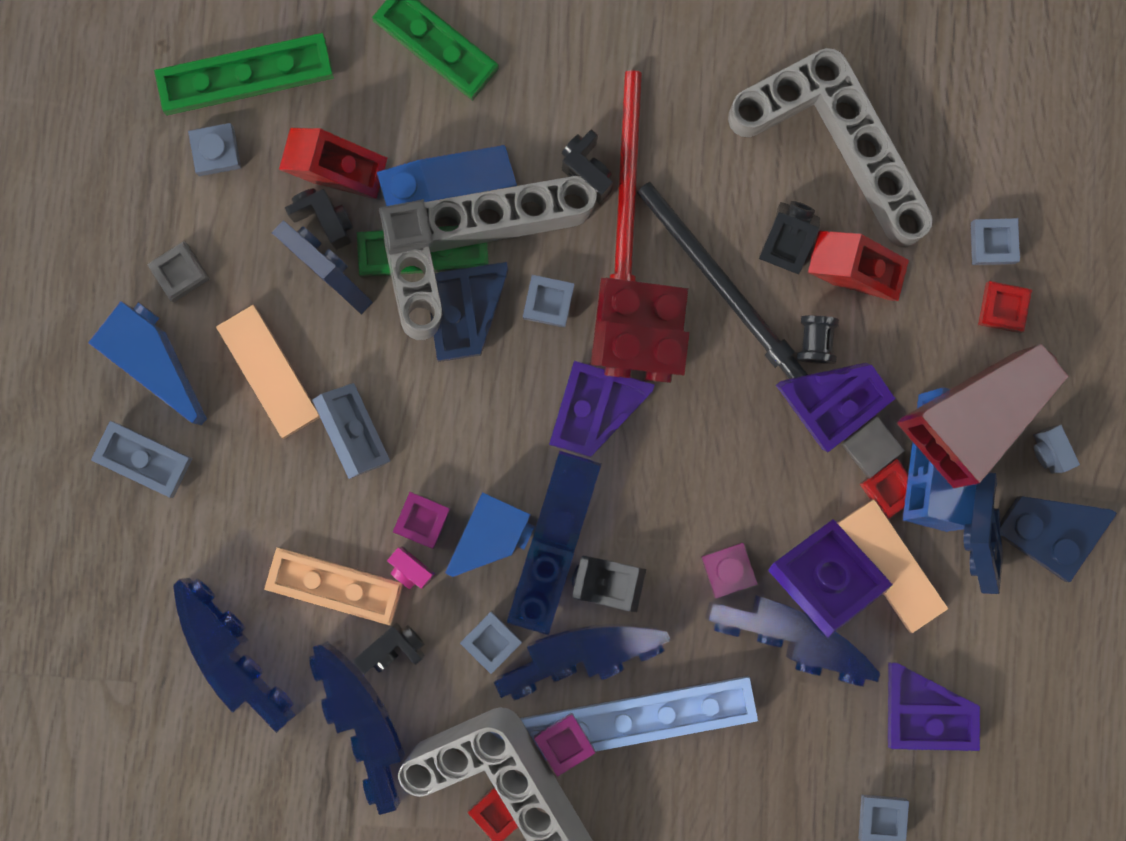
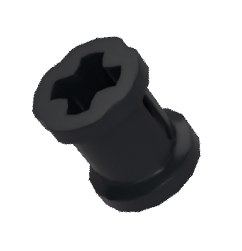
(818, 339)

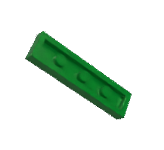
(244, 74)

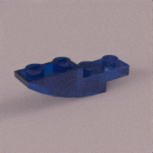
(554, 542)
(214, 644)
(806, 644)
(598, 646)
(356, 706)

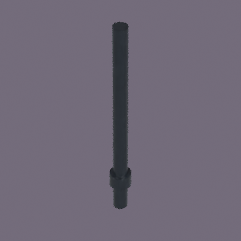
(778, 352)

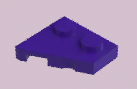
(836, 401)
(595, 408)
(928, 715)

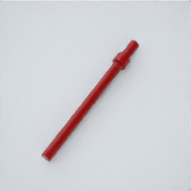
(628, 176)

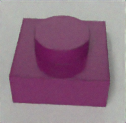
(421, 520)
(729, 570)
(564, 744)

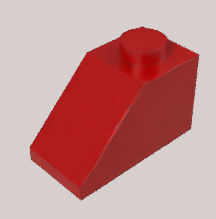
(332, 162)
(858, 264)

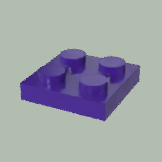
(830, 577)

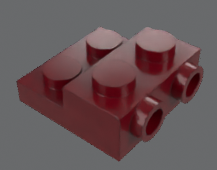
(640, 329)

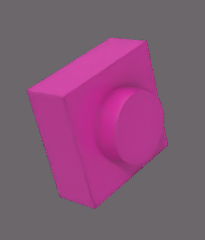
(409, 569)

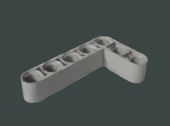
(845, 133)
(473, 231)
(498, 760)

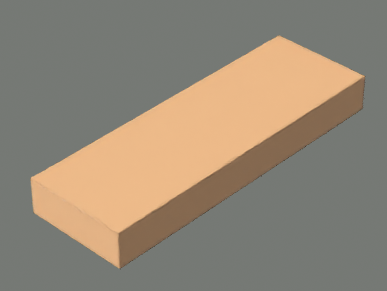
(268, 371)
(333, 586)
(912, 592)

